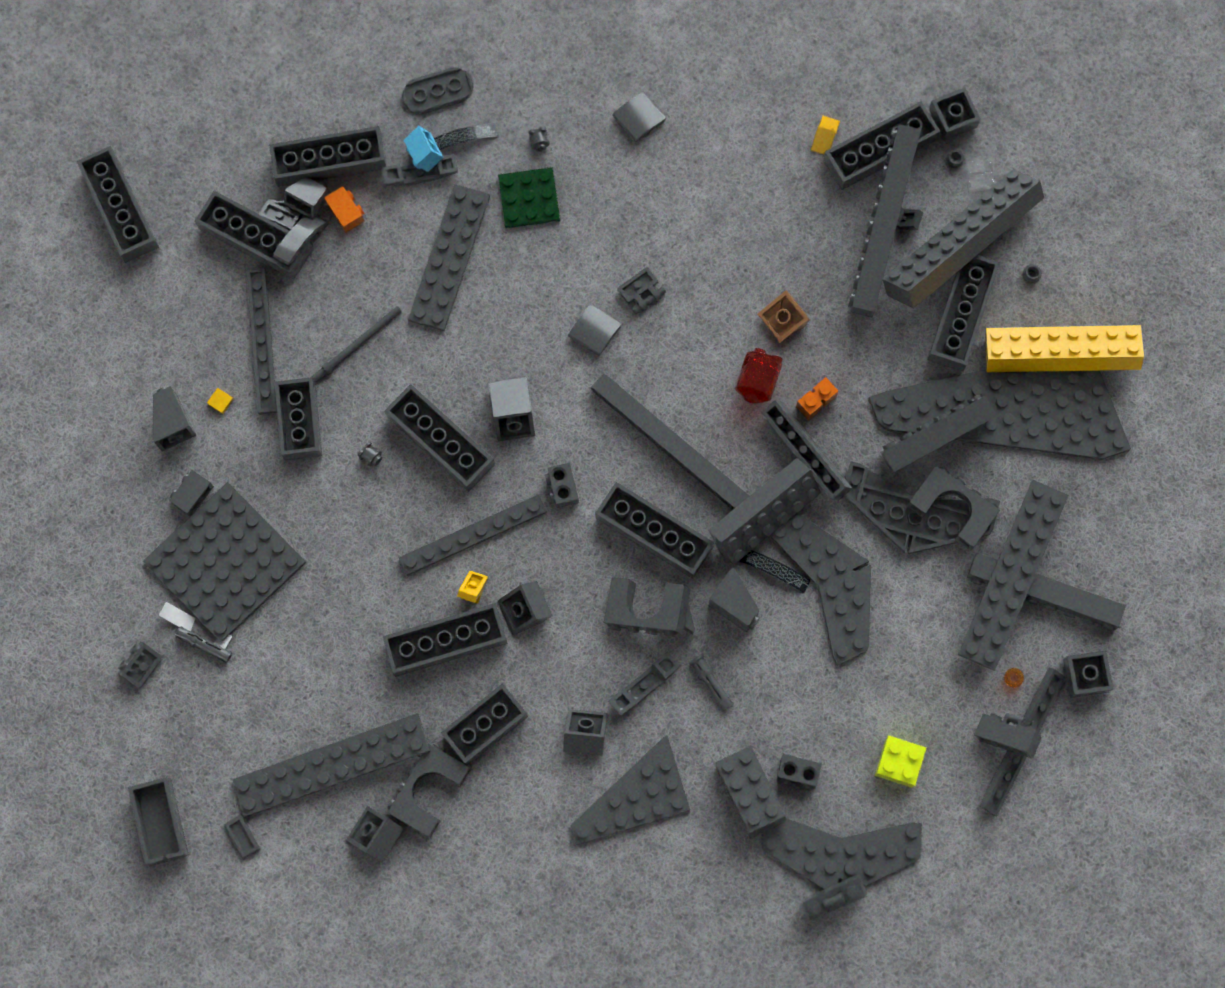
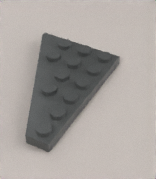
(640, 796)

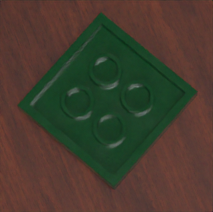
(529, 197)

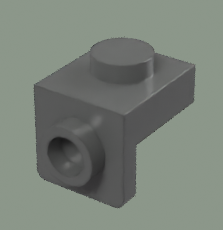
(909, 219)

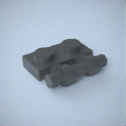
(637, 286)

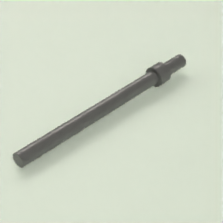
(328, 367)

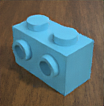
(423, 149)

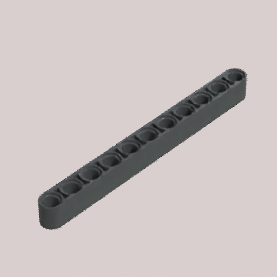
(669, 442)

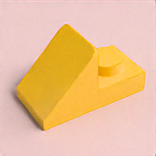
(825, 135)
(472, 587)

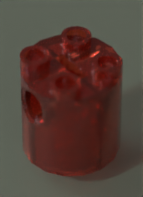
(758, 376)

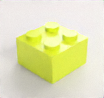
(900, 761)

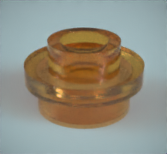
(1013, 671)

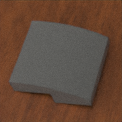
(638, 116)
(594, 329)

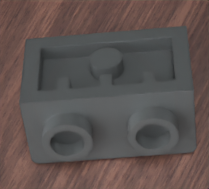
(139, 664)

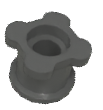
(539, 139)
(370, 454)

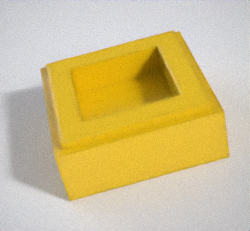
(220, 401)

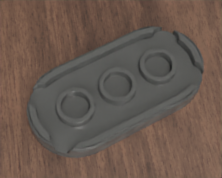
(437, 90)

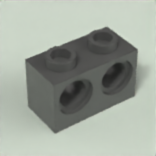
(566, 484)
(800, 765)

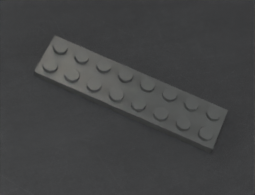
(449, 257)

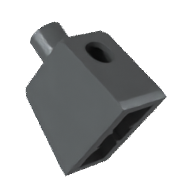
(306, 196)

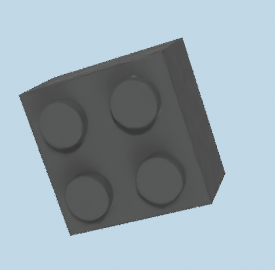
(954, 113)
(1088, 674)

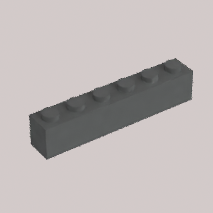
(806, 450)

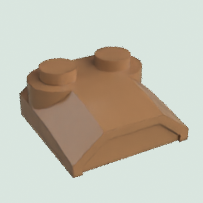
(784, 316)

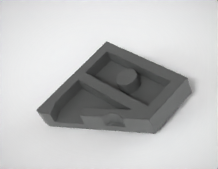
(280, 214)

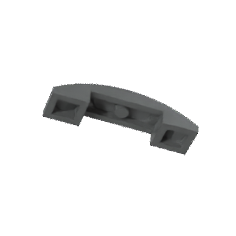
(410, 175)
(297, 237)
(644, 684)

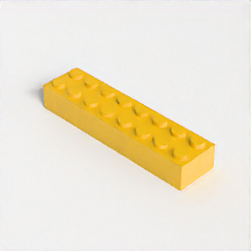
(1064, 348)

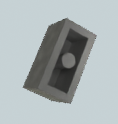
(191, 492)

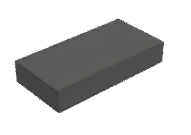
(242, 836)

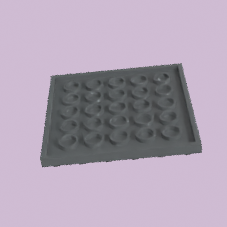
(224, 562)

